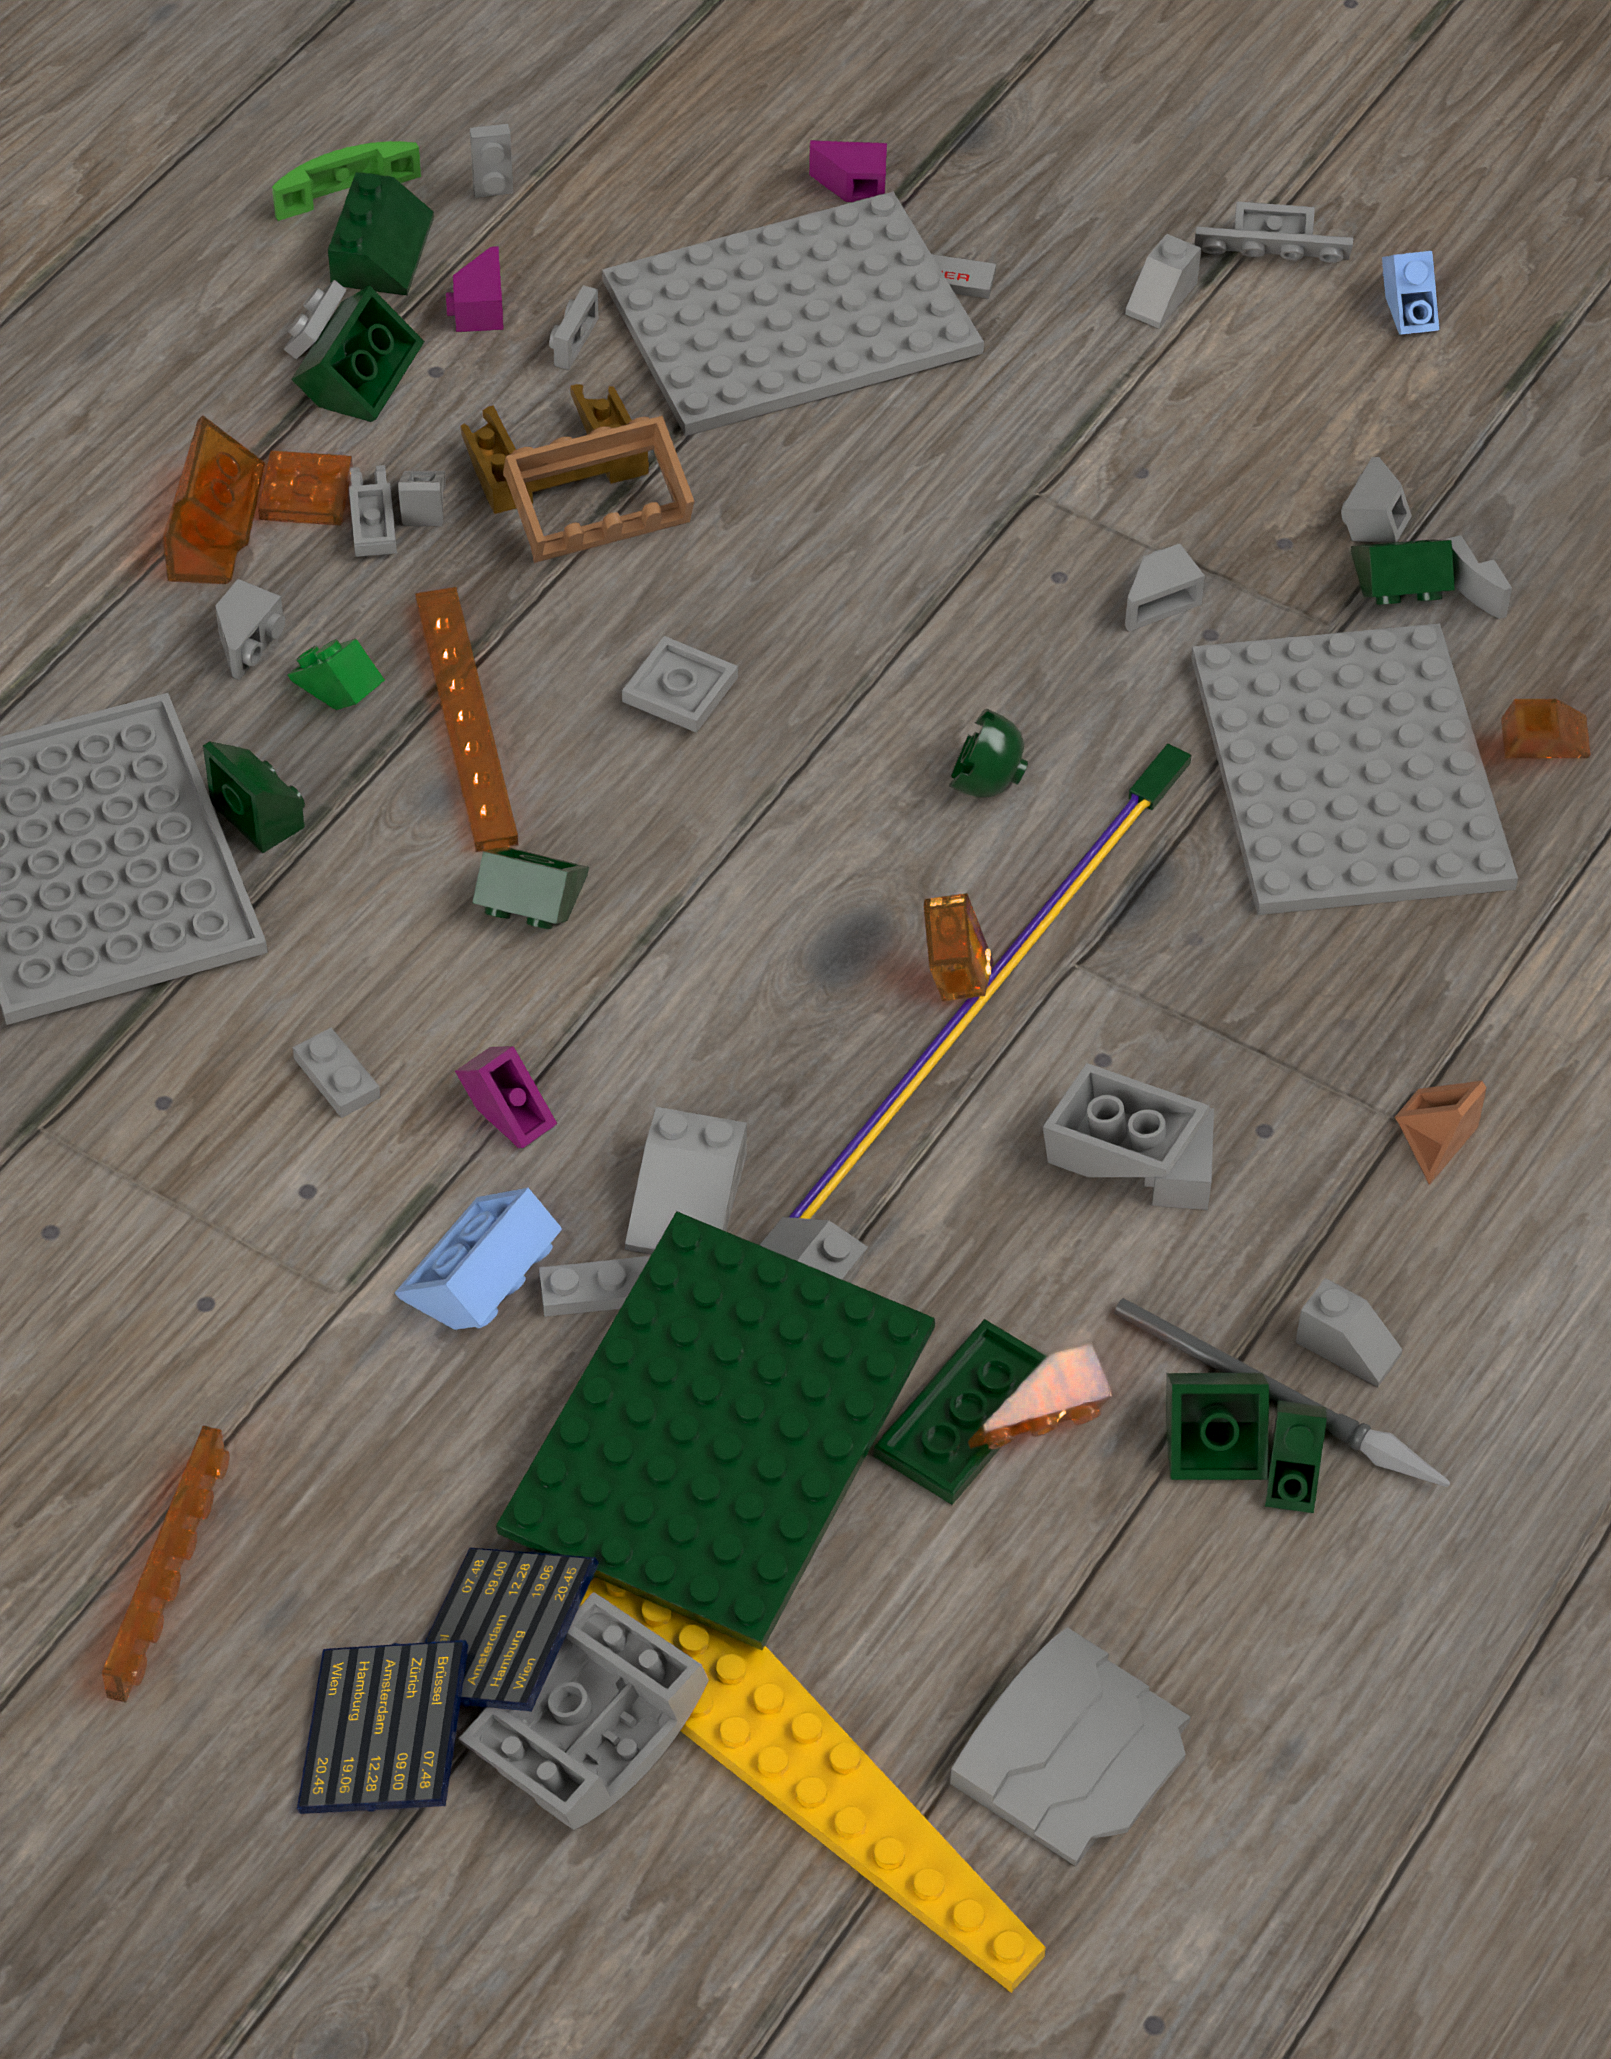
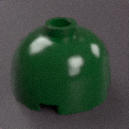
(990, 757)

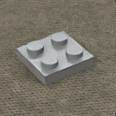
(680, 684)

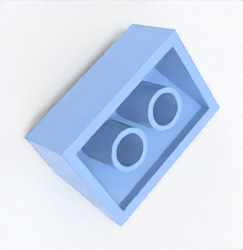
(481, 1259)

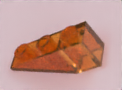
(1058, 1390)

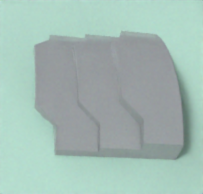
(599, 1719)
(1072, 1748)

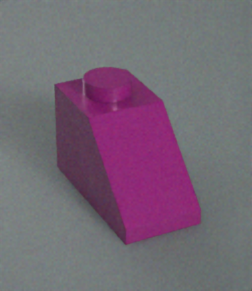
(477, 294)
(506, 1094)

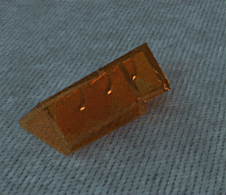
(211, 507)

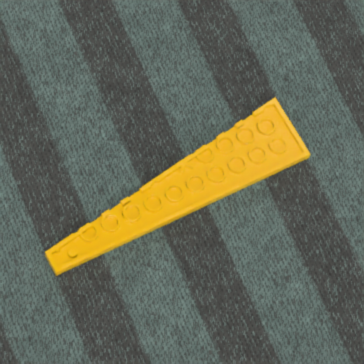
(807, 1766)

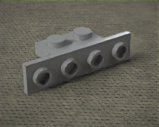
(1273, 230)

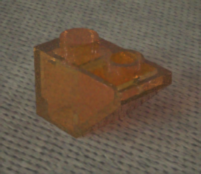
(1544, 730)
(956, 947)

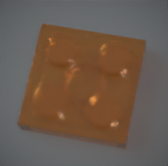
(305, 488)

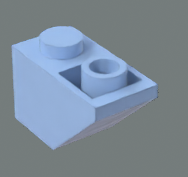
(1411, 291)

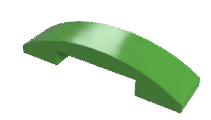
(336, 170)

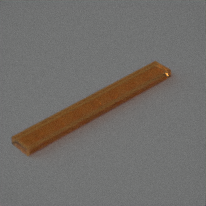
(466, 720)

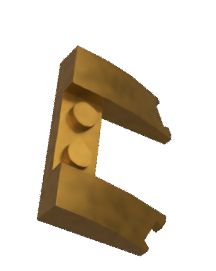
(492, 444)

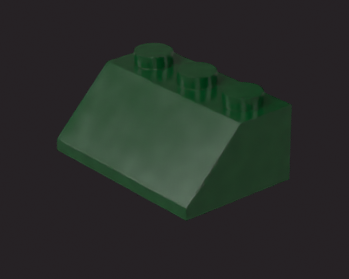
(379, 235)
(358, 357)

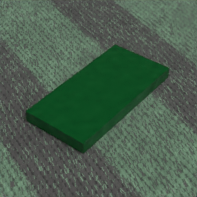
(935, 1429)

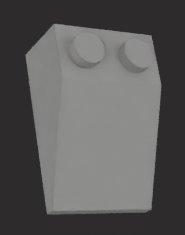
(1120, 1126)
(689, 1168)

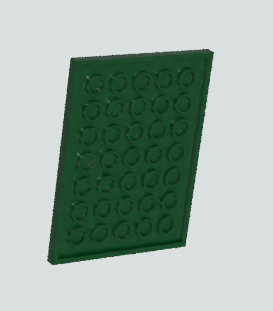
(718, 1428)

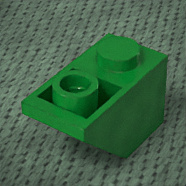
(337, 673)

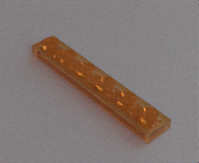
(161, 1573)

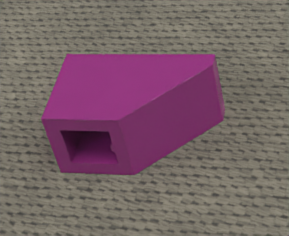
(849, 168)

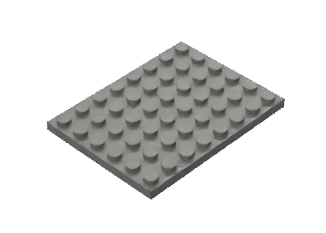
(791, 313)
(1352, 769)
(111, 862)

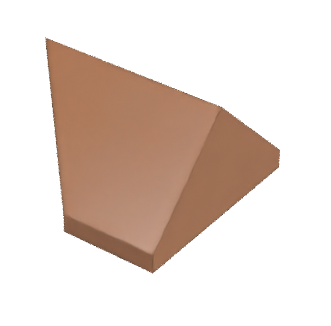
(1440, 1122)

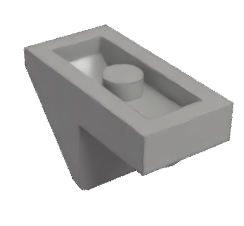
(422, 497)

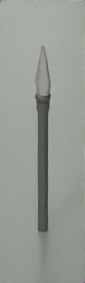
(1380, 1447)

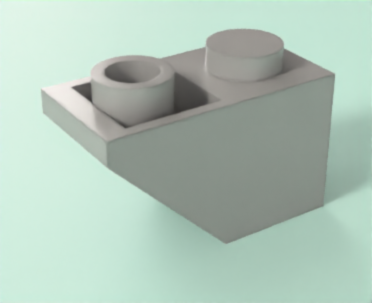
(1376, 505)
(247, 624)

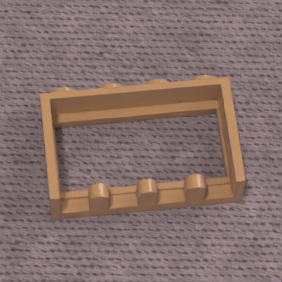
(588, 450)

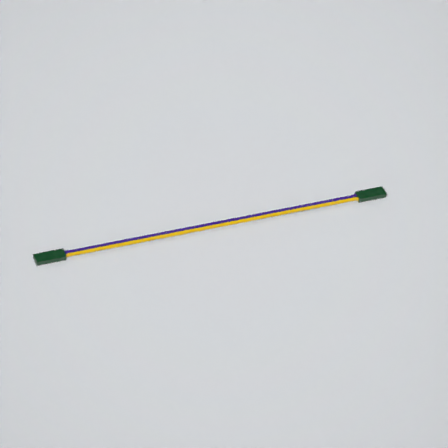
(1143, 794)

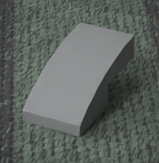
(1480, 582)

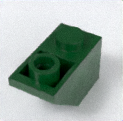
(1296, 1456)

